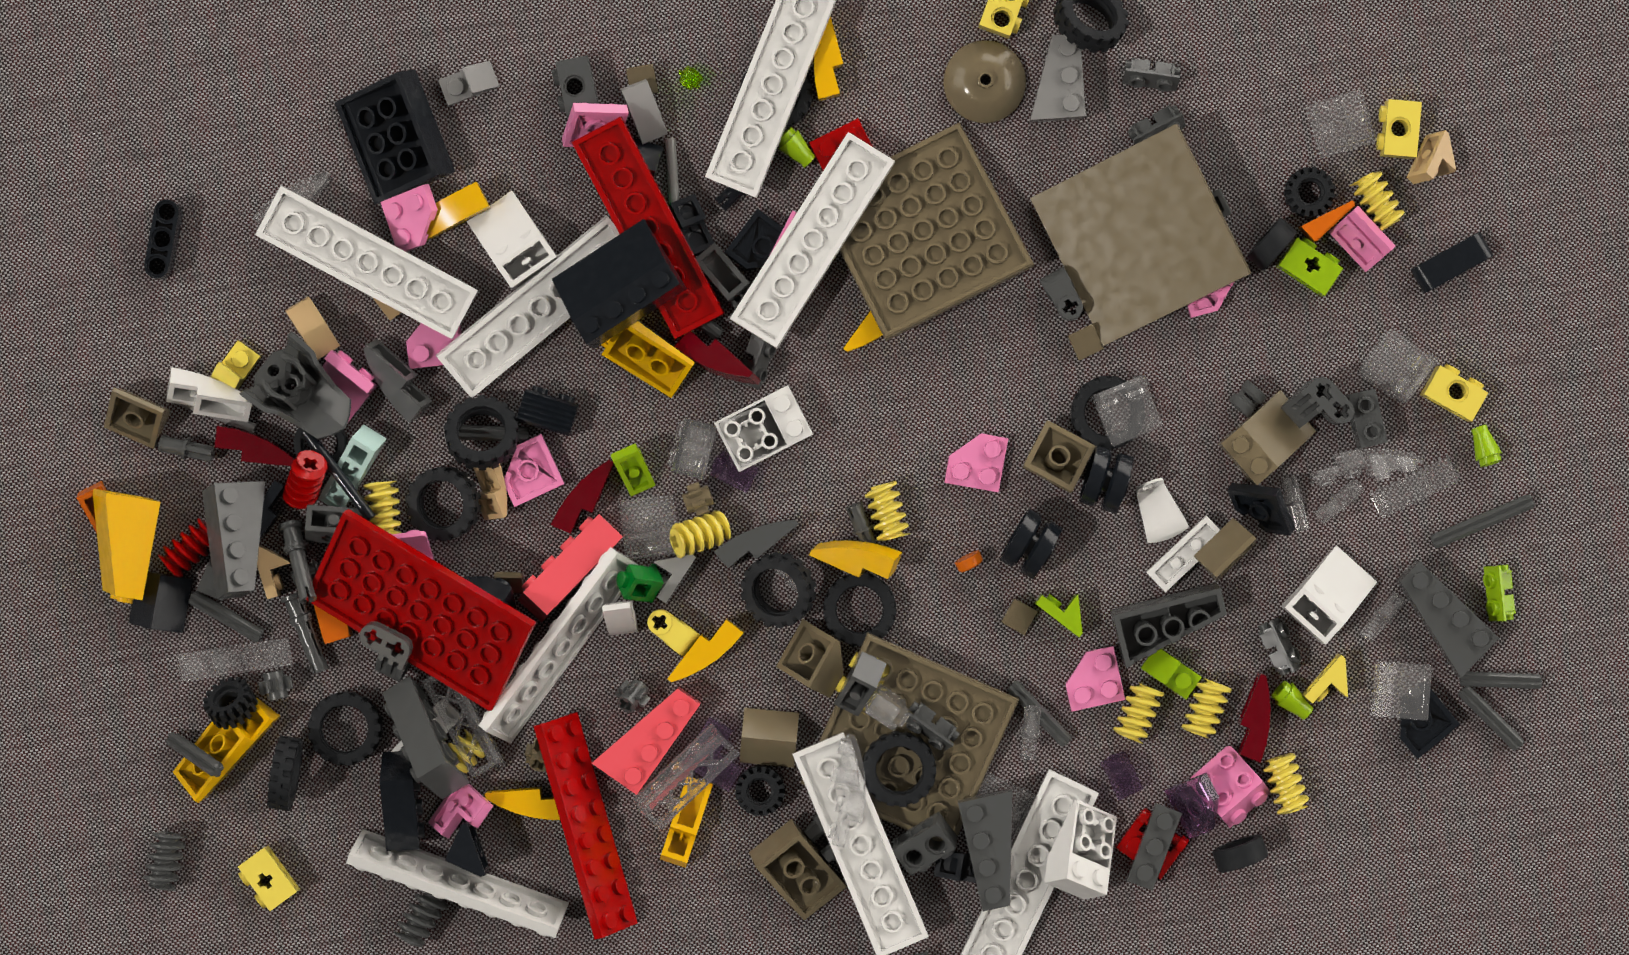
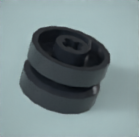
(1110, 480)
(1034, 545)

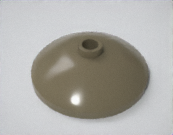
(979, 101)

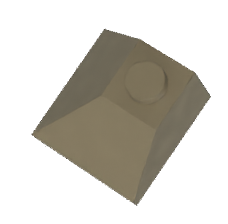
(813, 659)

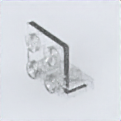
(1397, 366)
(1127, 410)

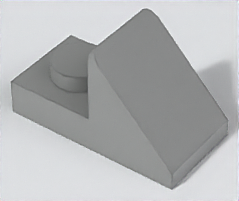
(468, 83)
(678, 568)

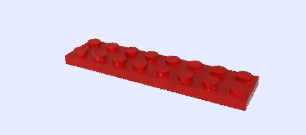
(633, 195)
(585, 825)

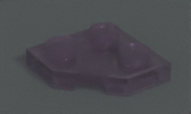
(1197, 803)

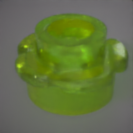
(690, 78)

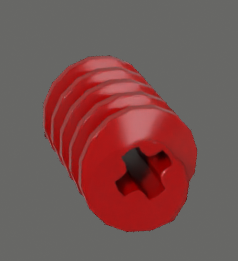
(305, 479)
(186, 550)

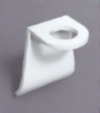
(1159, 512)

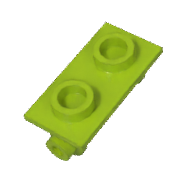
(1498, 605)

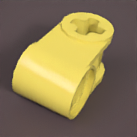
(677, 633)

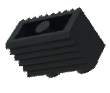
(547, 411)

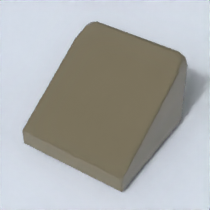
(643, 72)
(1085, 342)
(515, 579)
(1019, 616)

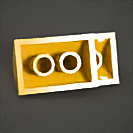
(648, 358)
(225, 746)

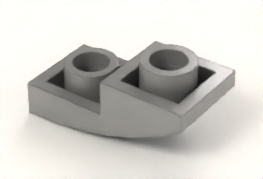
(644, 111)

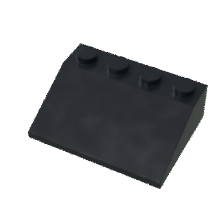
(394, 136)
(618, 284)

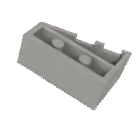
(1061, 84)

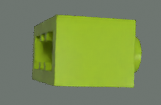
(1316, 280)

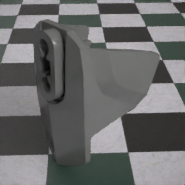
(313, 404)

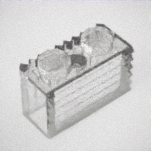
(693, 448)
(887, 707)

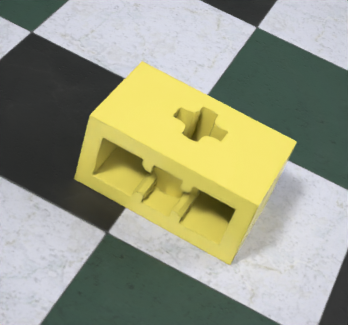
(282, 883)

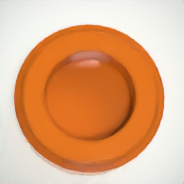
(969, 561)

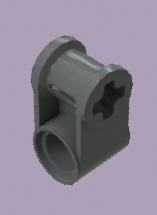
(1060, 290)

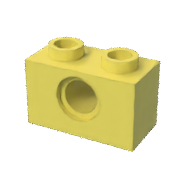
(1406, 113)
(1438, 392)

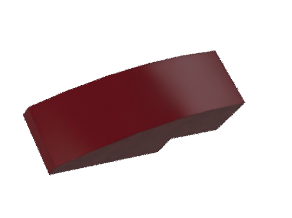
(715, 359)
(253, 447)
(582, 497)
(1256, 719)

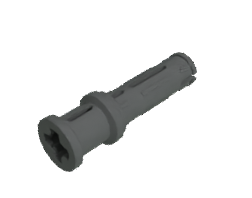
(295, 549)
(302, 621)

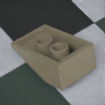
(1265, 440)
(797, 869)

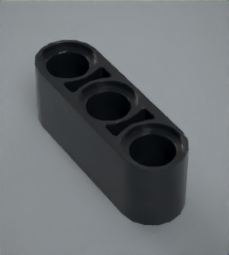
(158, 226)
(1451, 262)

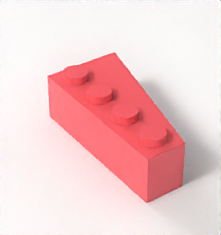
(569, 568)
(646, 743)

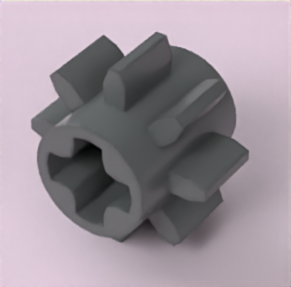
(275, 685)
(632, 696)

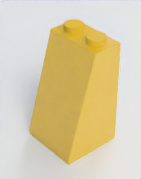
(124, 541)

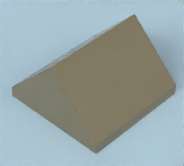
(135, 417)
(1058, 456)
(1225, 549)
(769, 737)

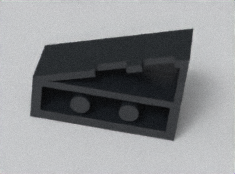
(400, 803)

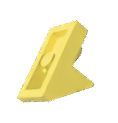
(236, 365)
(1332, 674)

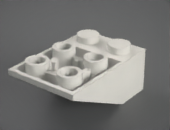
(512, 240)
(763, 428)
(1329, 595)
(1082, 852)

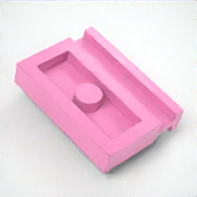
(1362, 238)

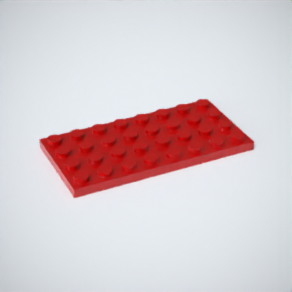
(454, 625)

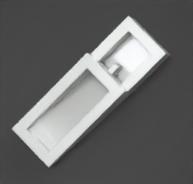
(207, 395)
(620, 617)

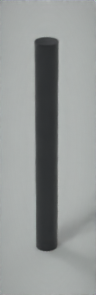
(340, 477)

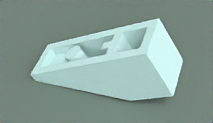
(355, 464)

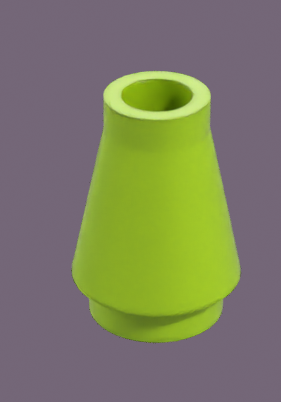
(796, 147)
(1485, 447)
(1291, 699)

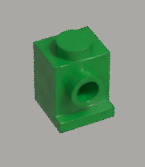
(640, 582)

